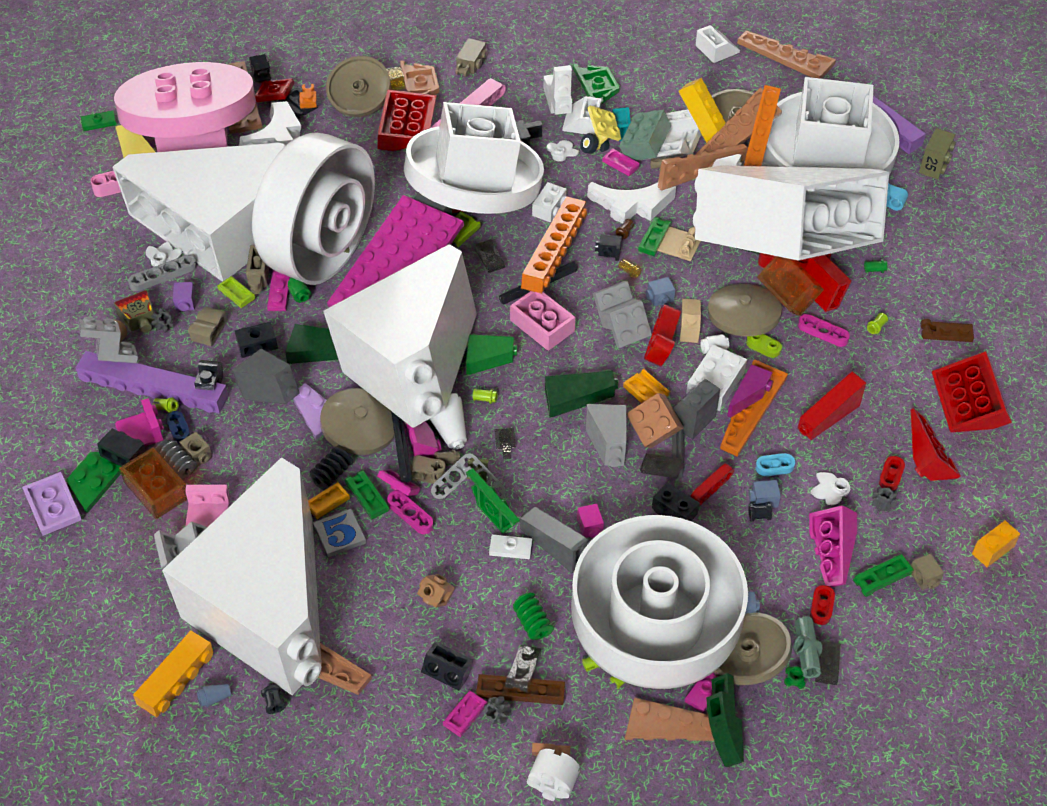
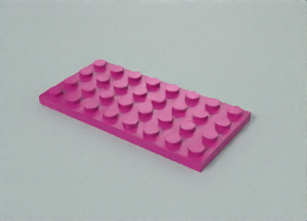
(404, 238)

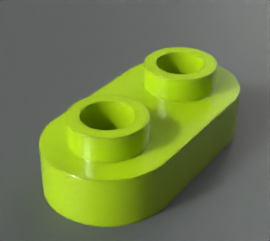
(763, 345)

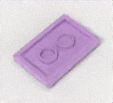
(51, 503)

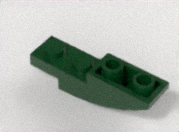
(723, 722)

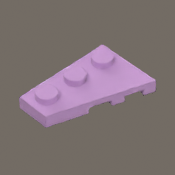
(310, 406)

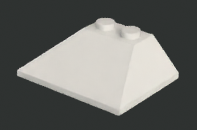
(681, 137)

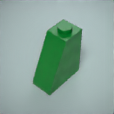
(489, 352)

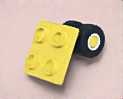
(604, 128)

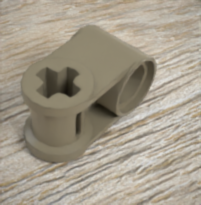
(426, 468)

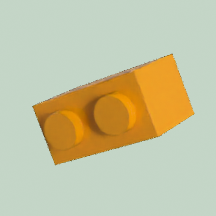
(996, 543)

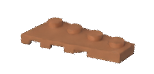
(660, 721)

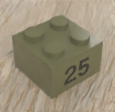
(937, 154)

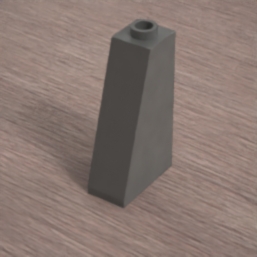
(554, 537)

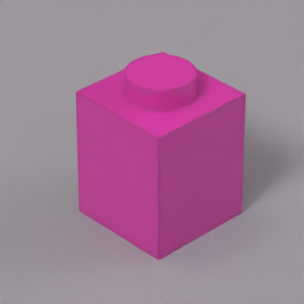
(590, 520)

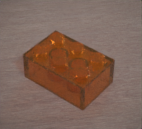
(790, 284)
(154, 483)

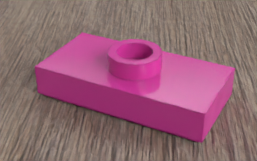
(620, 162)
(394, 480)
(698, 694)
(464, 713)

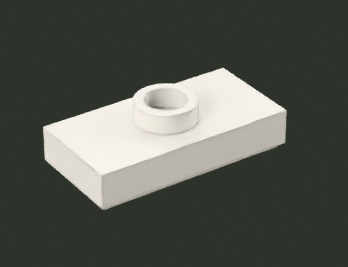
(510, 546)

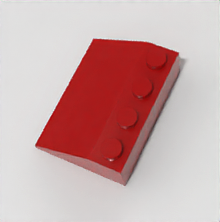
(403, 118)
(971, 395)

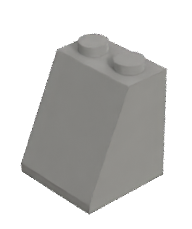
(607, 432)

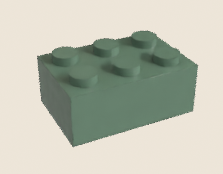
(645, 135)

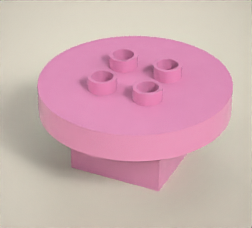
(186, 104)

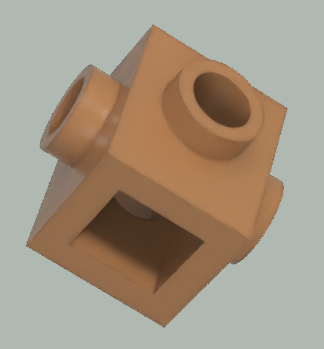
(435, 590)

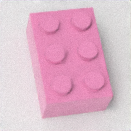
(542, 319)

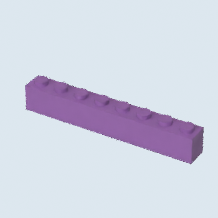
(150, 382)

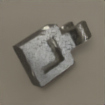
(505, 440)

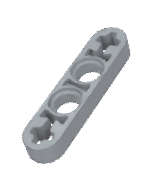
(161, 270)

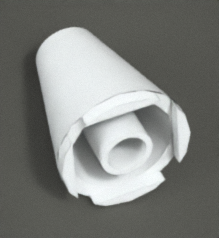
(451, 423)

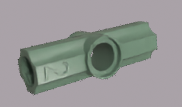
(807, 647)

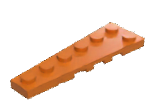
(746, 421)

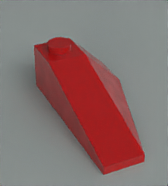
(929, 452)

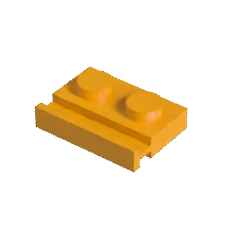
(644, 386)

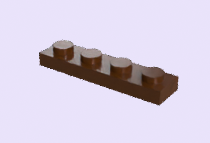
(539, 690)

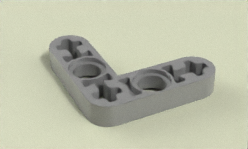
(459, 466)

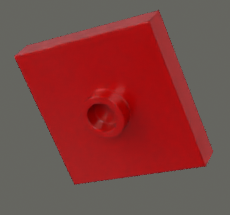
(274, 90)

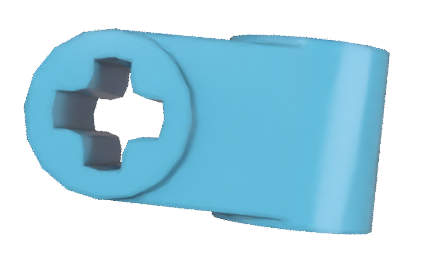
(896, 197)

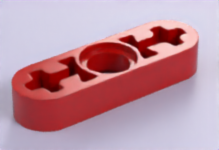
(712, 483)

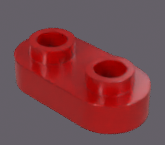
(890, 474)
(822, 606)

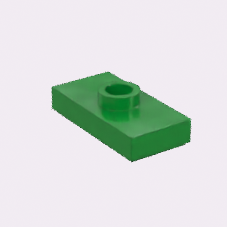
(98, 120)

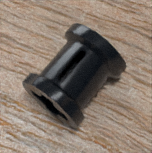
(760, 511)
(280, 705)

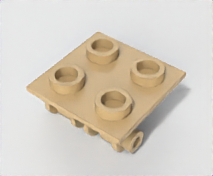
(680, 243)

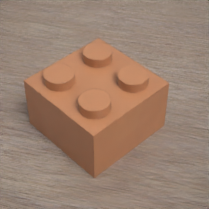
(654, 420)

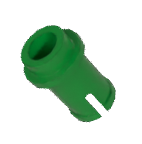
(875, 266)

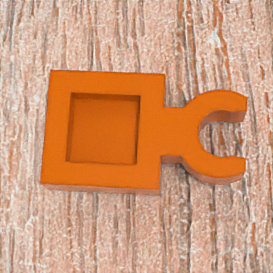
(308, 97)

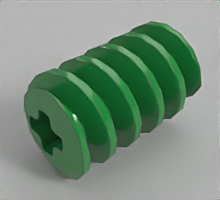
(532, 617)

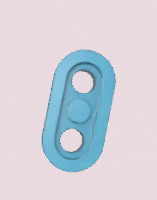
(774, 464)

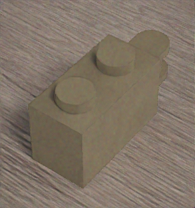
(471, 57)
(256, 271)

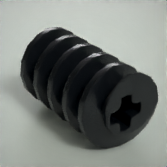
(330, 467)

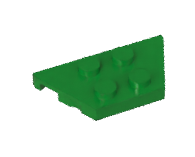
(597, 81)
(92, 479)
(491, 504)

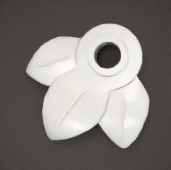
(562, 150)
(162, 254)
(829, 489)

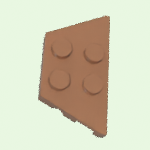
(420, 78)

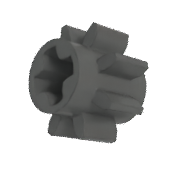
(160, 324)
(884, 499)
(497, 710)

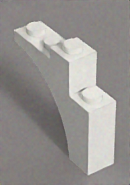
(558, 90)
(282, 128)
(626, 203)

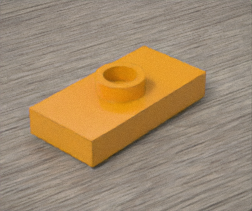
(328, 500)

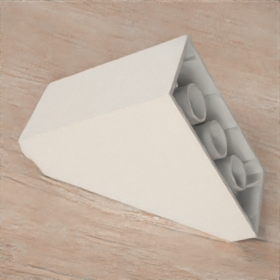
(199, 199)
(791, 209)
(407, 334)
(255, 580)

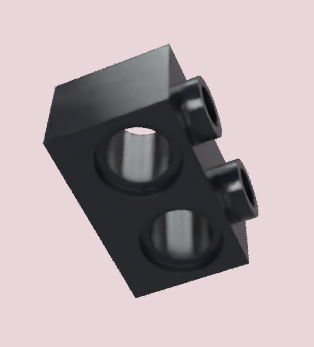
(447, 665)

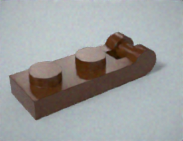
(947, 331)

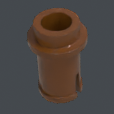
(625, 229)

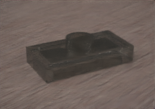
(661, 465)

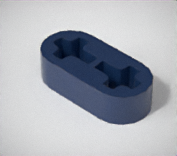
(174, 428)

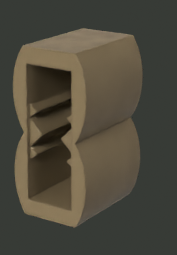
(207, 326)

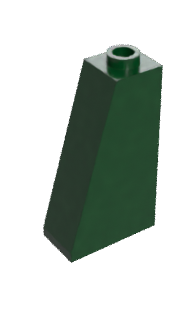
(310, 345)
(575, 391)

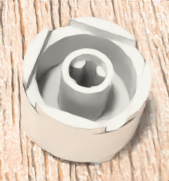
(553, 774)

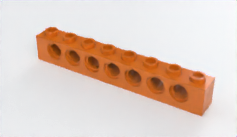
(554, 245)

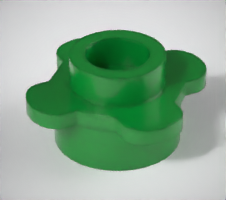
(790, 681)

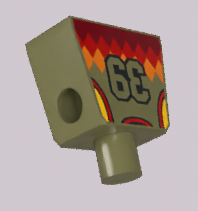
(135, 311)

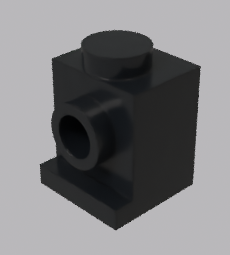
(609, 246)

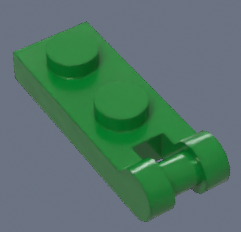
(654, 236)
(367, 495)
(883, 575)

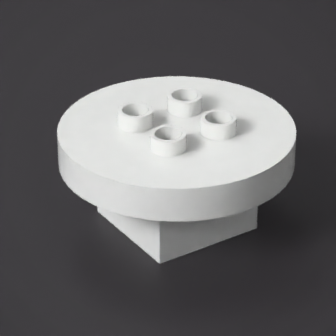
(832, 128)
(474, 161)

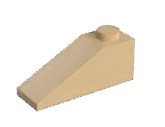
(690, 320)

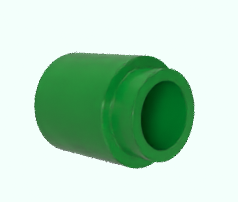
(299, 290)

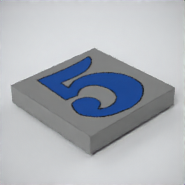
(339, 533)

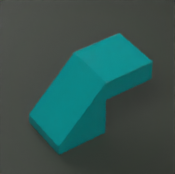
(623, 119)

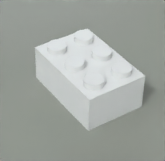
(722, 370)

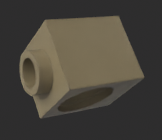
(196, 448)
(927, 572)

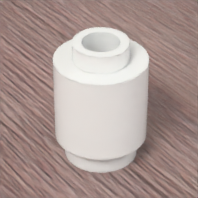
(718, 340)

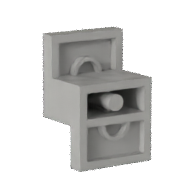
(622, 314)
(107, 340)
(172, 545)

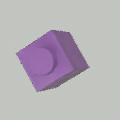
(183, 296)

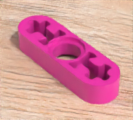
(837, 331)
(408, 504)

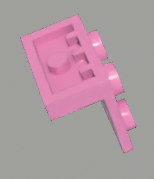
(206, 503)

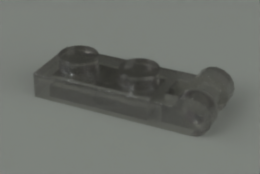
(523, 668)

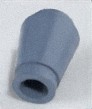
(212, 694)

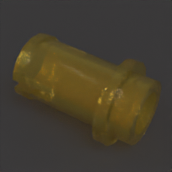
(631, 269)

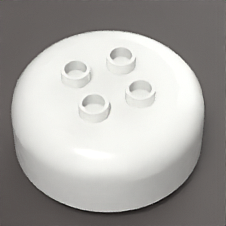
(313, 207)
(658, 601)

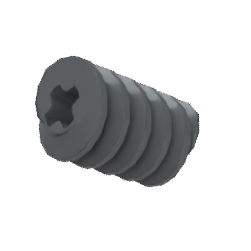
(176, 458)

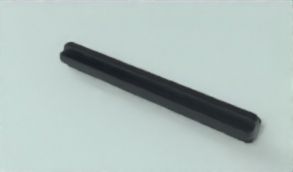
(519, 292)
(402, 448)

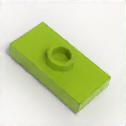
(236, 292)

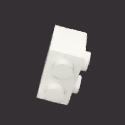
(548, 202)

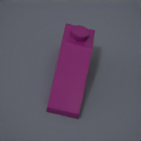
(751, 389)

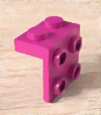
(144, 425)

